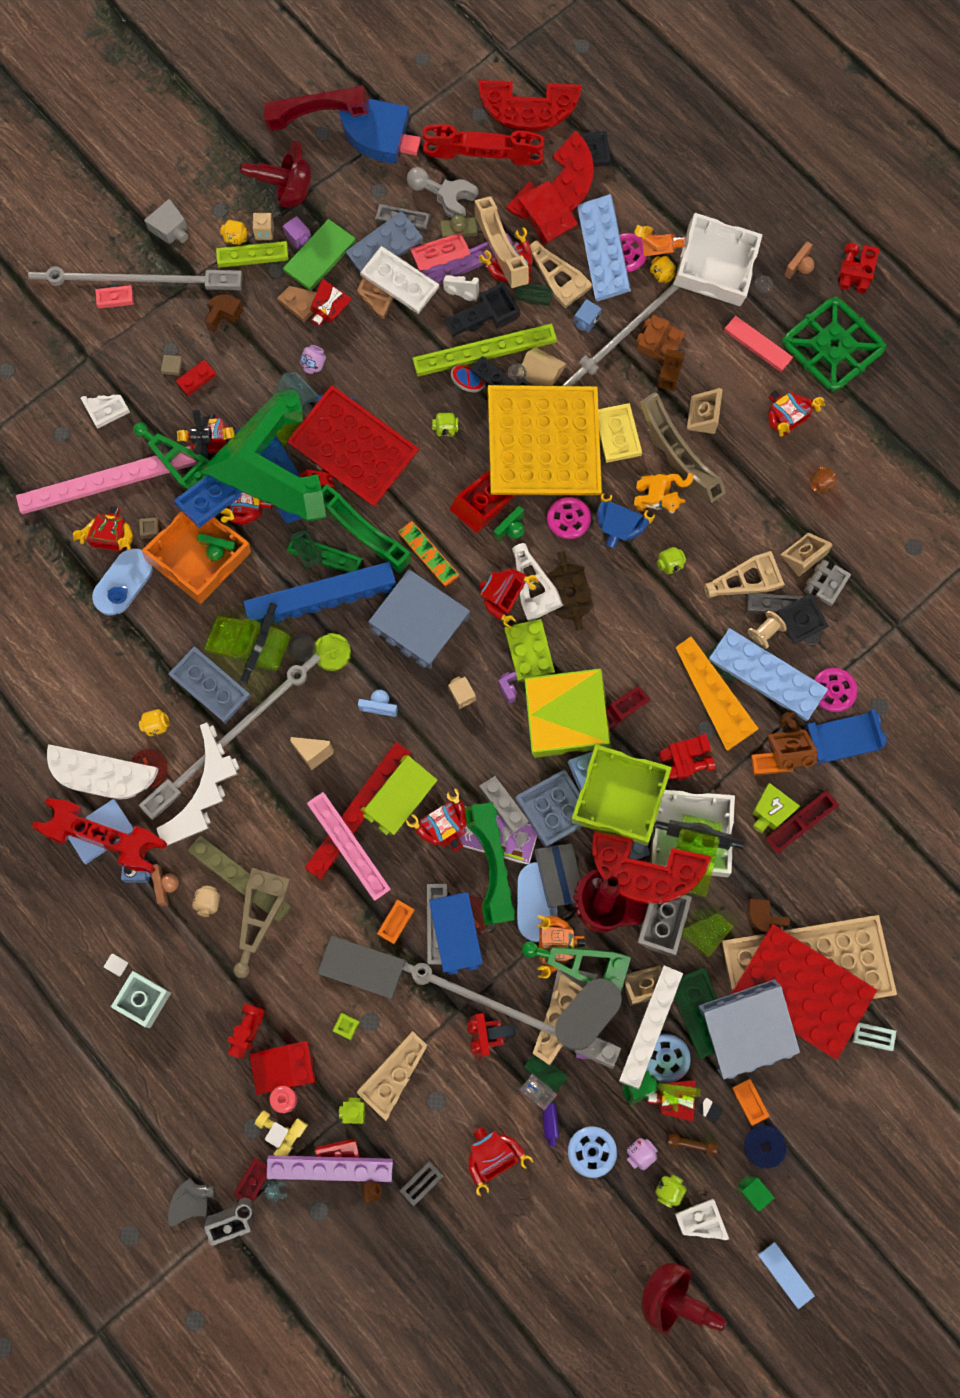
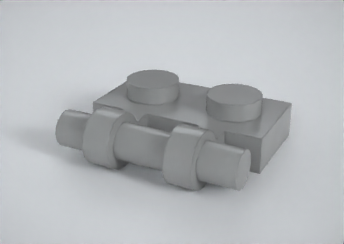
(832, 585)

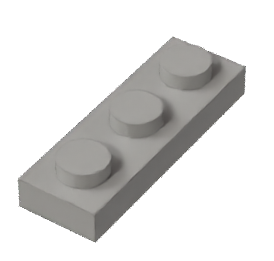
(504, 804)

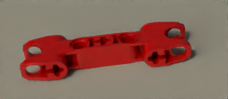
(486, 145)
(130, 847)

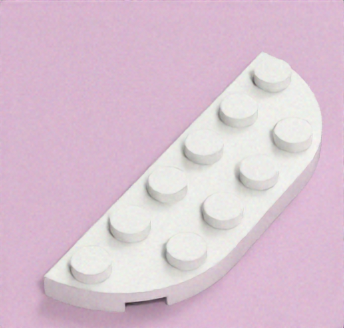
(99, 773)

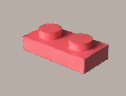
(114, 297)

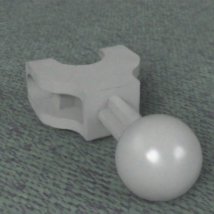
(447, 193)

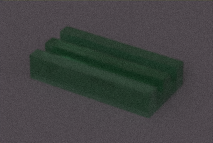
(533, 296)
(313, 562)

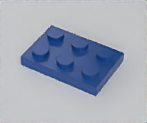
(206, 500)

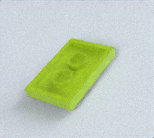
(529, 650)

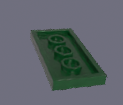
(691, 992)

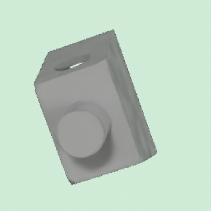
(167, 223)

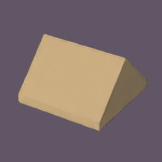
(542, 368)
(705, 411)
(806, 553)
(312, 750)
(641, 984)

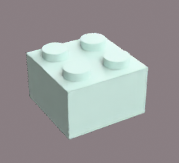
(141, 999)

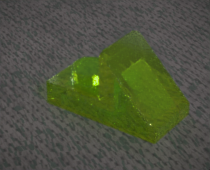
(672, 1092)

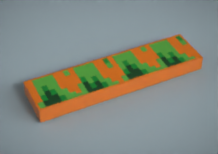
(428, 554)

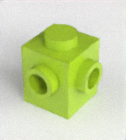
(353, 1111)

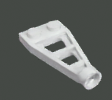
(544, 602)

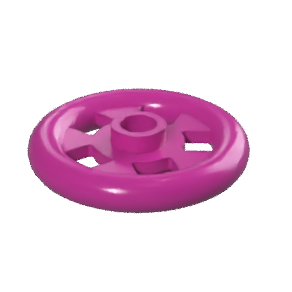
(630, 238)
(571, 532)
(850, 693)

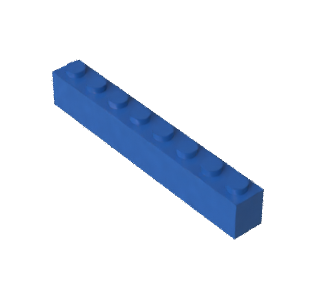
(323, 593)

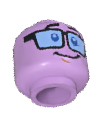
(312, 359)

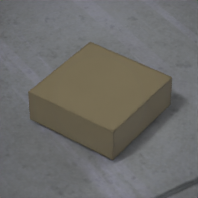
(171, 365)
(149, 527)

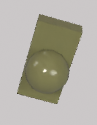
(459, 224)

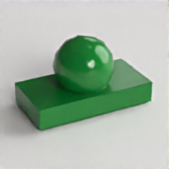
(511, 526)
(216, 546)

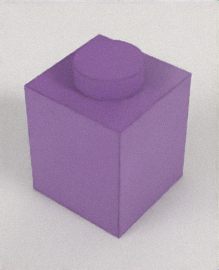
(297, 232)

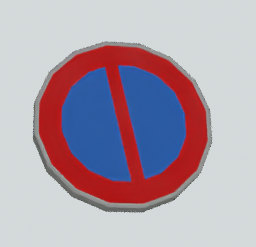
(465, 379)

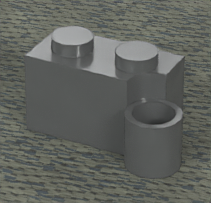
(230, 1222)

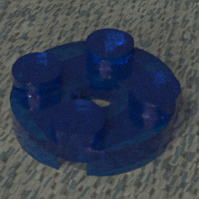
(776, 1143)

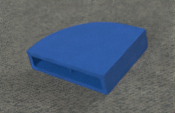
(379, 132)

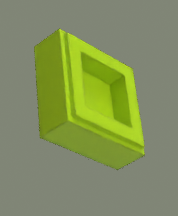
(346, 1026)

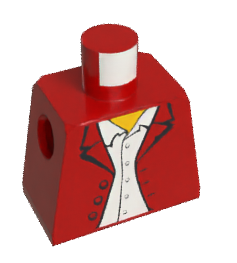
(328, 303)
(685, 1107)

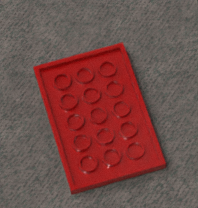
(353, 446)
(819, 994)

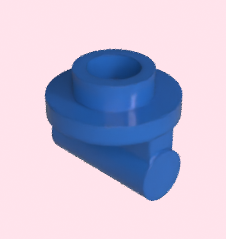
(117, 594)

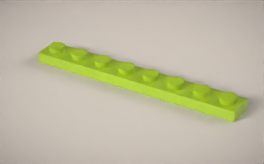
(488, 348)

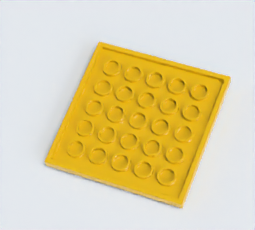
(544, 440)

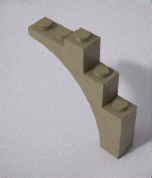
(679, 455)

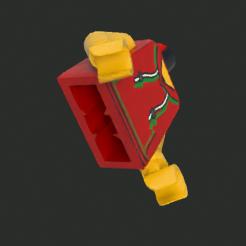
(107, 532)

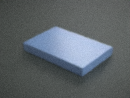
(107, 815)

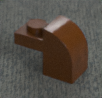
(222, 308)
(671, 370)
(759, 916)

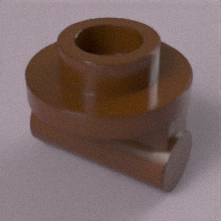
(788, 719)
(371, 1191)

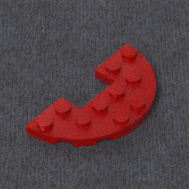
(528, 112)
(572, 182)
(643, 880)

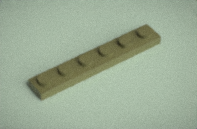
(234, 875)

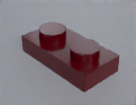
(252, 1180)

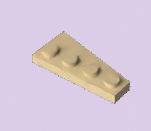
(547, 1045)
(389, 1080)

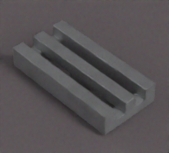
(434, 1171)

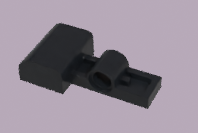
(494, 305)
(493, 376)

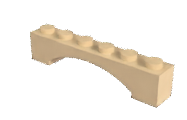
(511, 263)

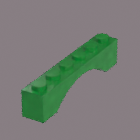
(377, 542)
(483, 824)

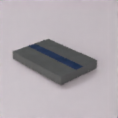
(558, 874)

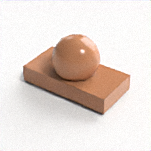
(801, 262)
(163, 884)

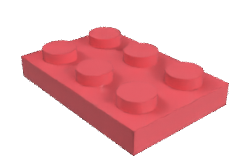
(440, 251)

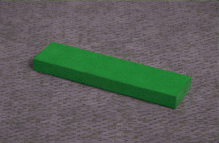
(331, 557)

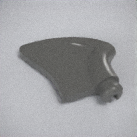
(189, 1201)

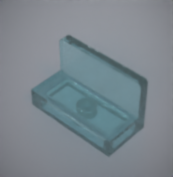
(293, 381)

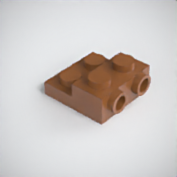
(659, 338)
(793, 749)

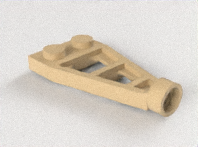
(571, 290)
(767, 571)

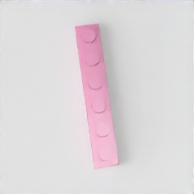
(348, 846)

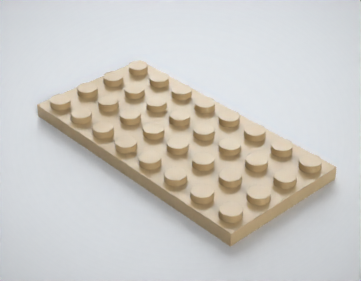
(852, 944)

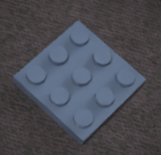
(551, 807)

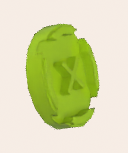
(333, 651)

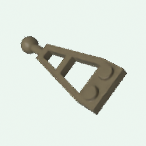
(265, 883)

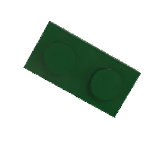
(546, 1073)

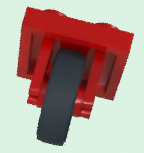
(481, 1035)

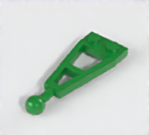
(193, 476)
(614, 971)

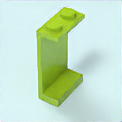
(399, 796)

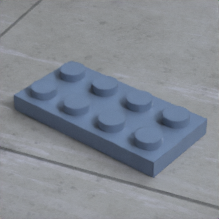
(395, 235)
(209, 684)

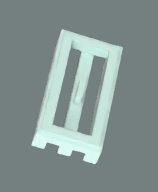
(876, 1045)

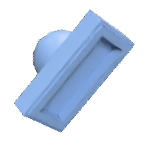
(378, 704)

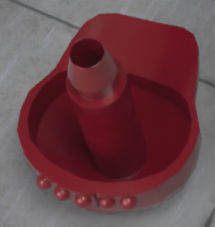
(291, 178)
(601, 905)
(667, 1299)

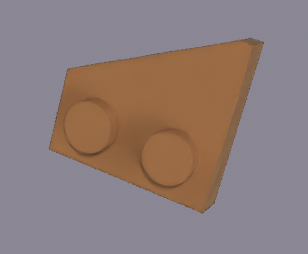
(375, 298)
(297, 301)

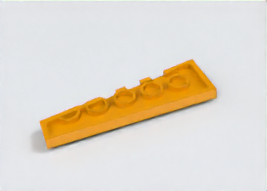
(723, 708)

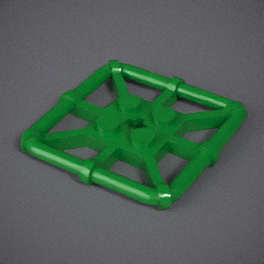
(834, 333)

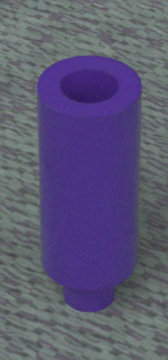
(550, 1124)

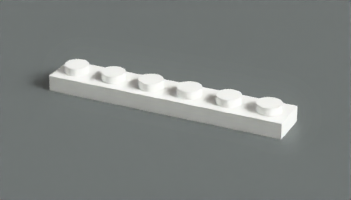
(651, 1027)

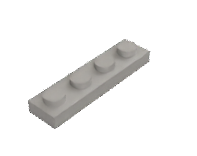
(433, 891)

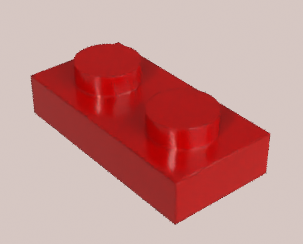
(196, 378)
(344, 1149)

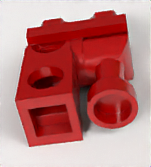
(858, 273)
(681, 757)
(246, 1031)

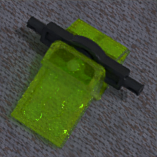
(249, 642)
(700, 837)

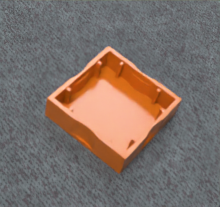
(184, 559)

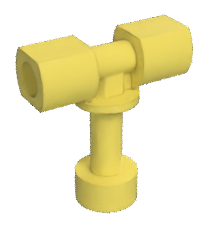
(295, 1131)

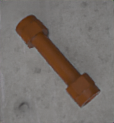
(710, 1147)

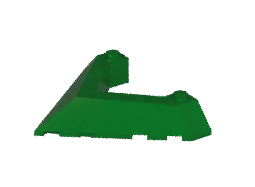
(244, 468)

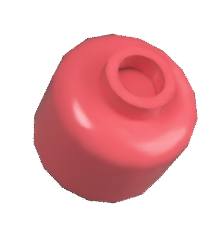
(283, 1099)

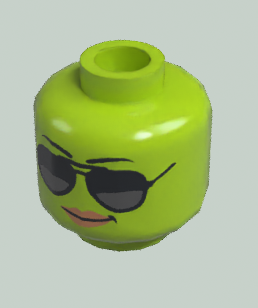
(445, 424)
(671, 560)
(670, 1191)

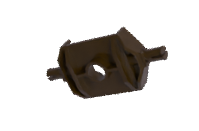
(573, 577)

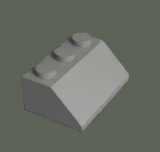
(664, 925)

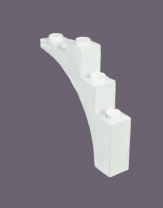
(208, 794)

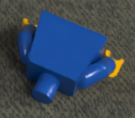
(620, 521)

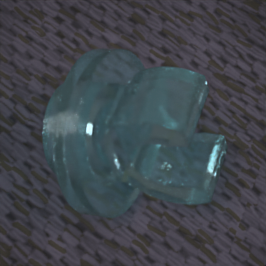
(272, 1191)

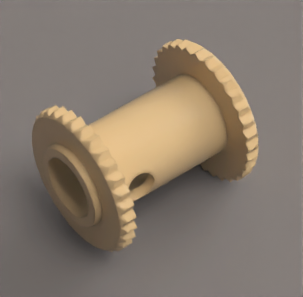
(767, 629)

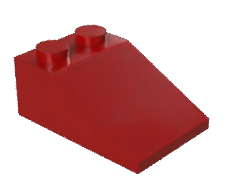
(547, 212)
(477, 506)
(283, 1066)

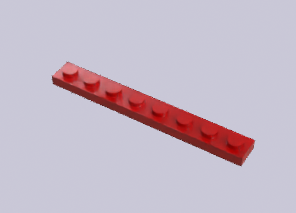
(353, 816)

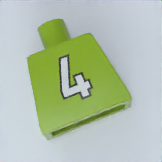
(773, 809)

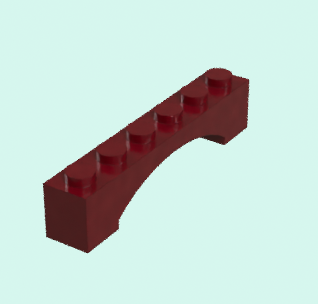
(282, 112)

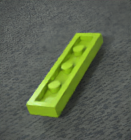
(252, 254)

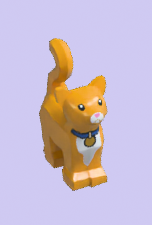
(658, 494)

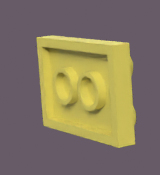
(618, 433)

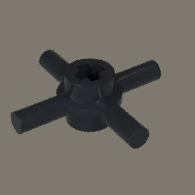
(200, 434)

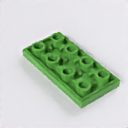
(319, 255)

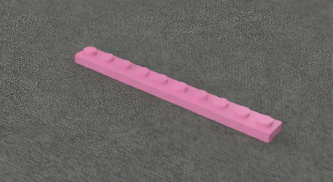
(98, 482)

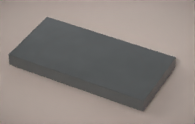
(361, 967)

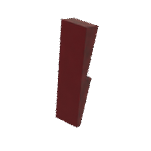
(626, 706)
(802, 822)

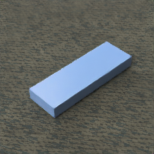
(786, 1275)

